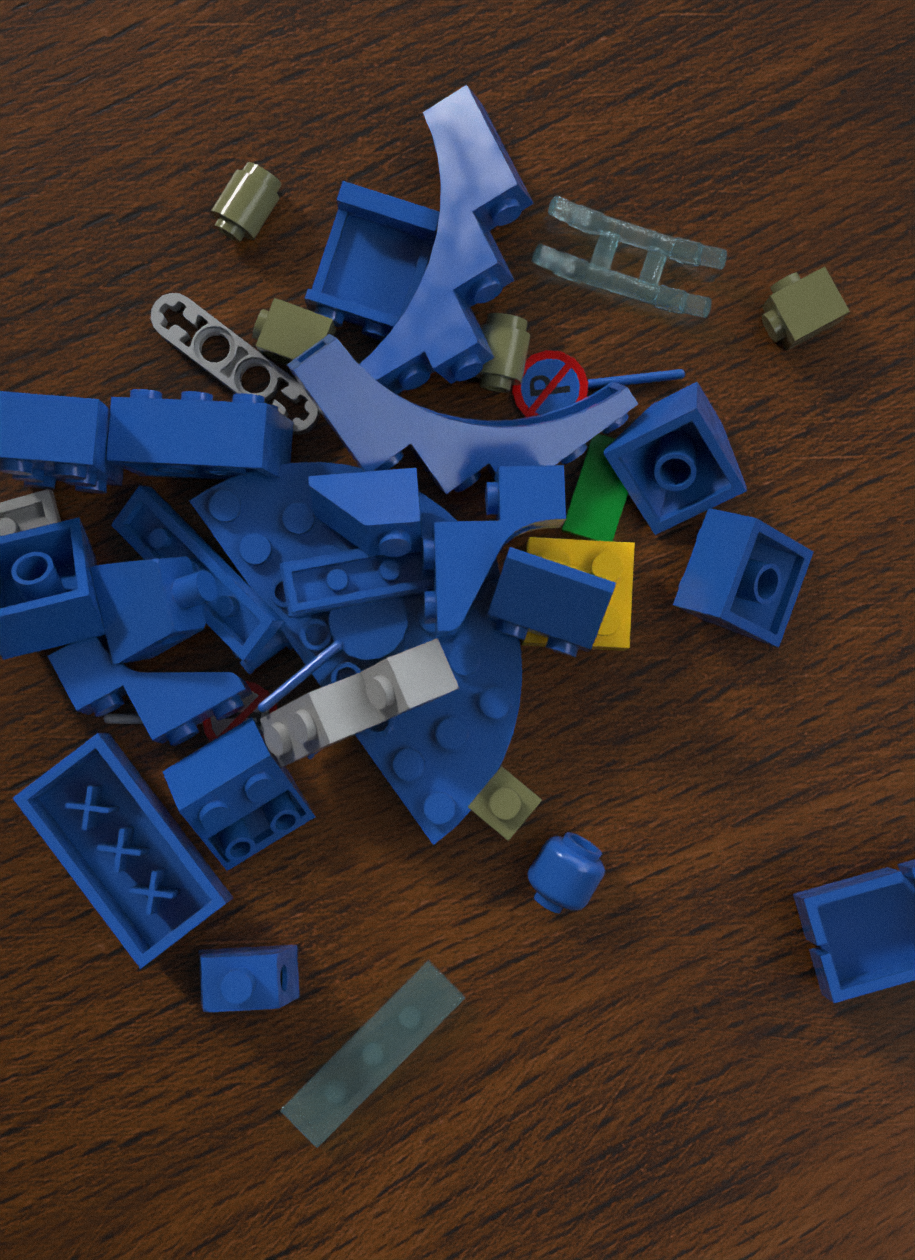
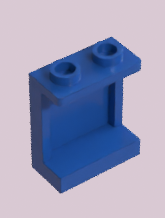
(372, 260)

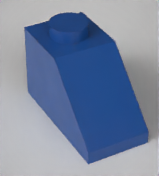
(371, 509)

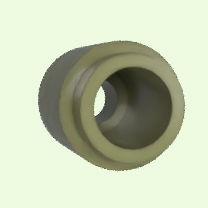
(246, 202)
(509, 345)

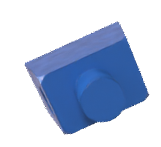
(151, 605)
(248, 978)

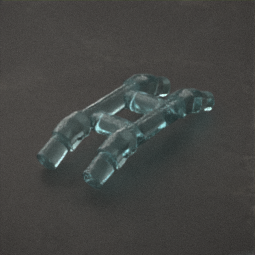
(610, 233)

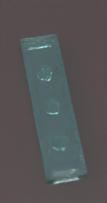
(372, 1053)

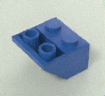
(237, 795)

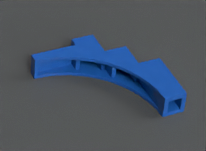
(465, 264)
(450, 448)

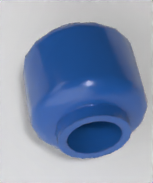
(566, 872)

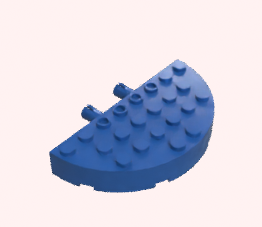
(429, 755)

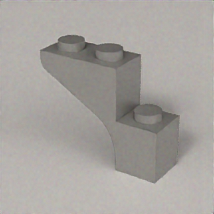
(358, 702)

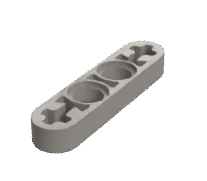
(239, 359)

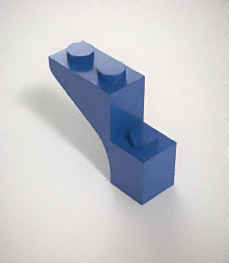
(465, 550)
(165, 701)

